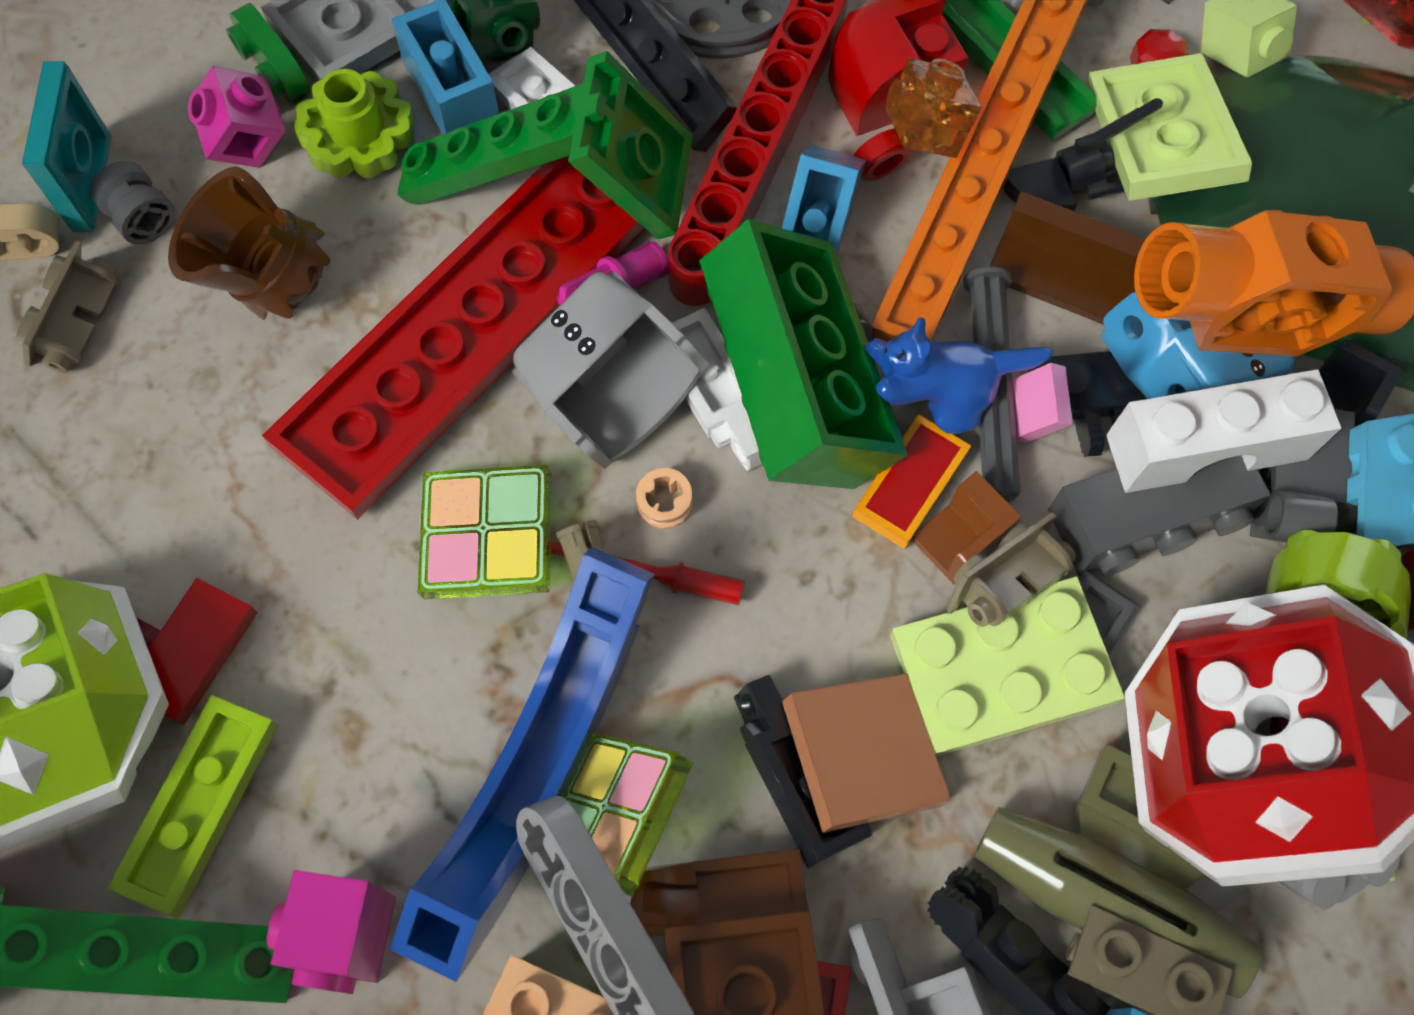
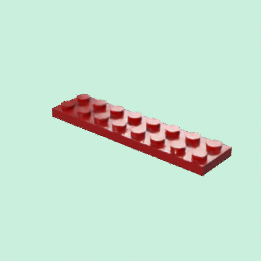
(449, 337)

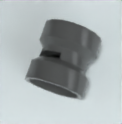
(136, 211)

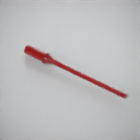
(687, 579)

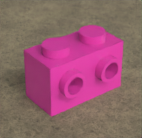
(331, 931)

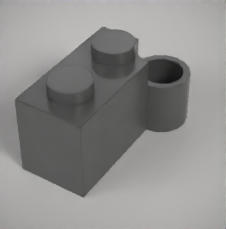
(1309, 491)

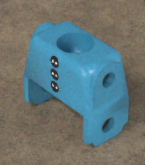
(1165, 358)

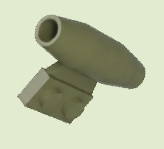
(1116, 870)

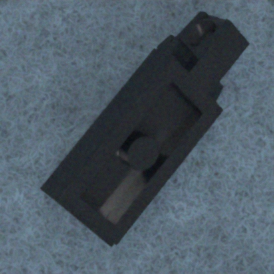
(779, 765)

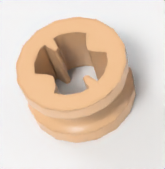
(646, 492)

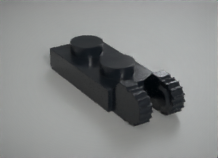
(1008, 950)

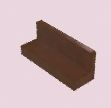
(1067, 258)

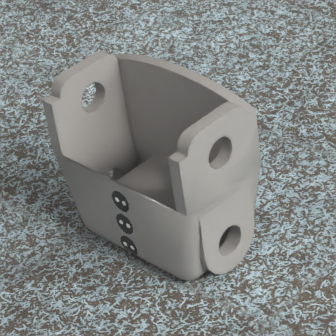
(607, 367)

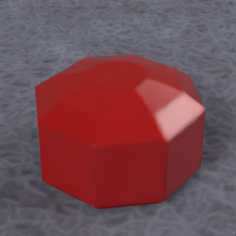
(1158, 45)

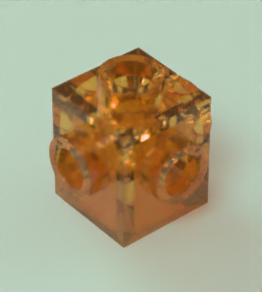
(932, 107)

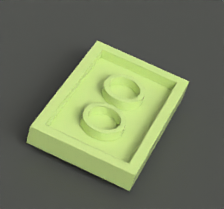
(1181, 145)
(1010, 676)

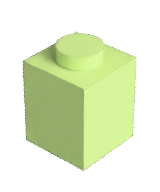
(1248, 33)

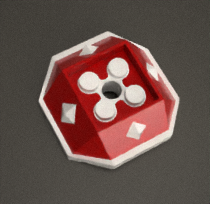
(1289, 805)

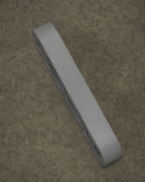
(596, 912)

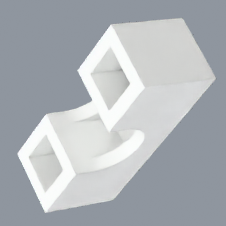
(1262, 419)

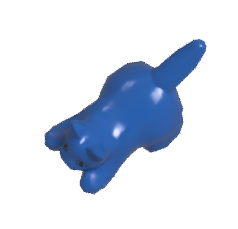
(952, 375)

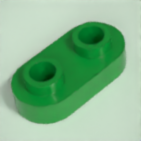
(256, 39)

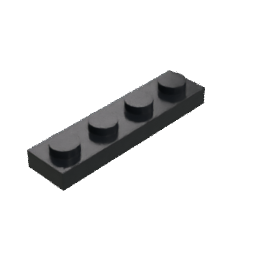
(663, 65)

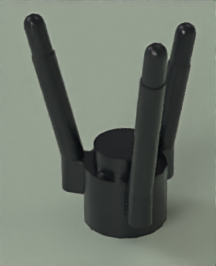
(1091, 157)

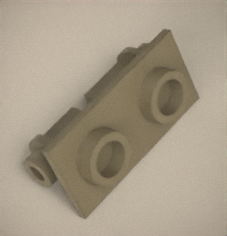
(53, 327)
(991, 582)
(1145, 968)

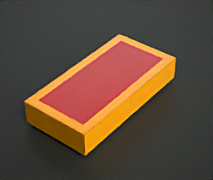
(909, 489)

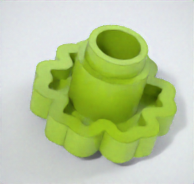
(354, 123)

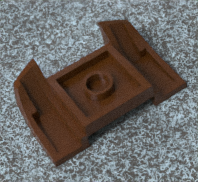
(735, 933)

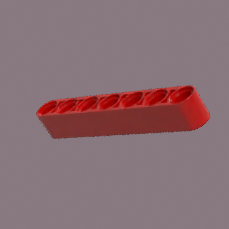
(770, 105)

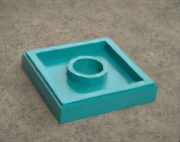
(66, 145)

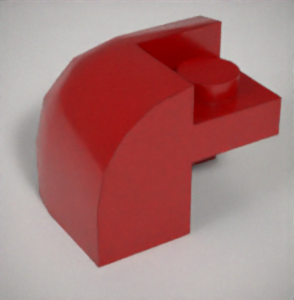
(875, 49)

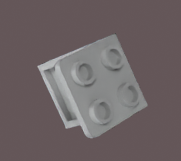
(338, 32)

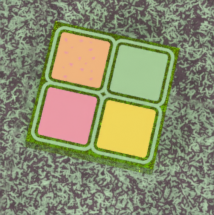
(485, 532)
(626, 800)

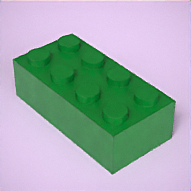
(800, 358)

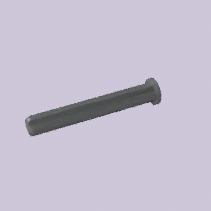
(998, 421)

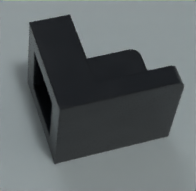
(1358, 380)

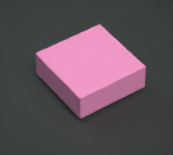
(1041, 402)

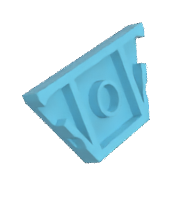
(1383, 479)

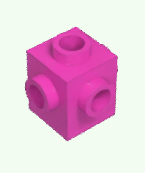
(235, 117)

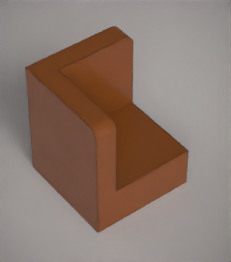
(967, 526)

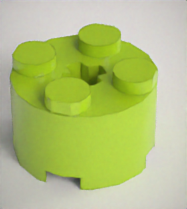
(1353, 566)

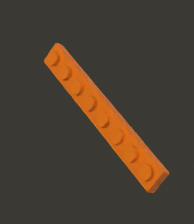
(977, 176)

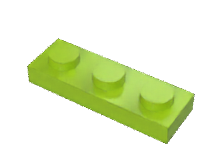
(193, 807)

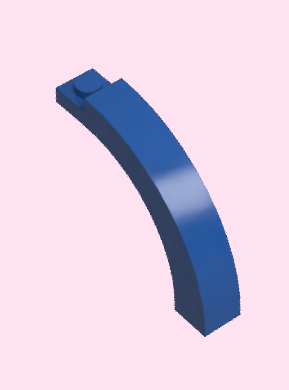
(482, 862)

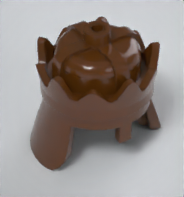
(246, 245)

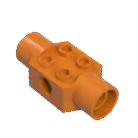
(1275, 282)

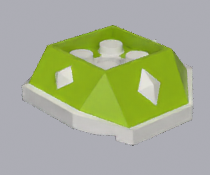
(72, 703)

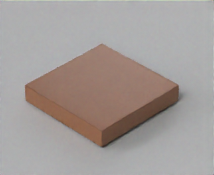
(865, 751)

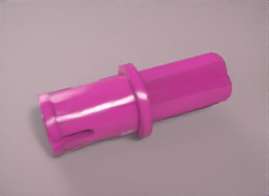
(634, 267)

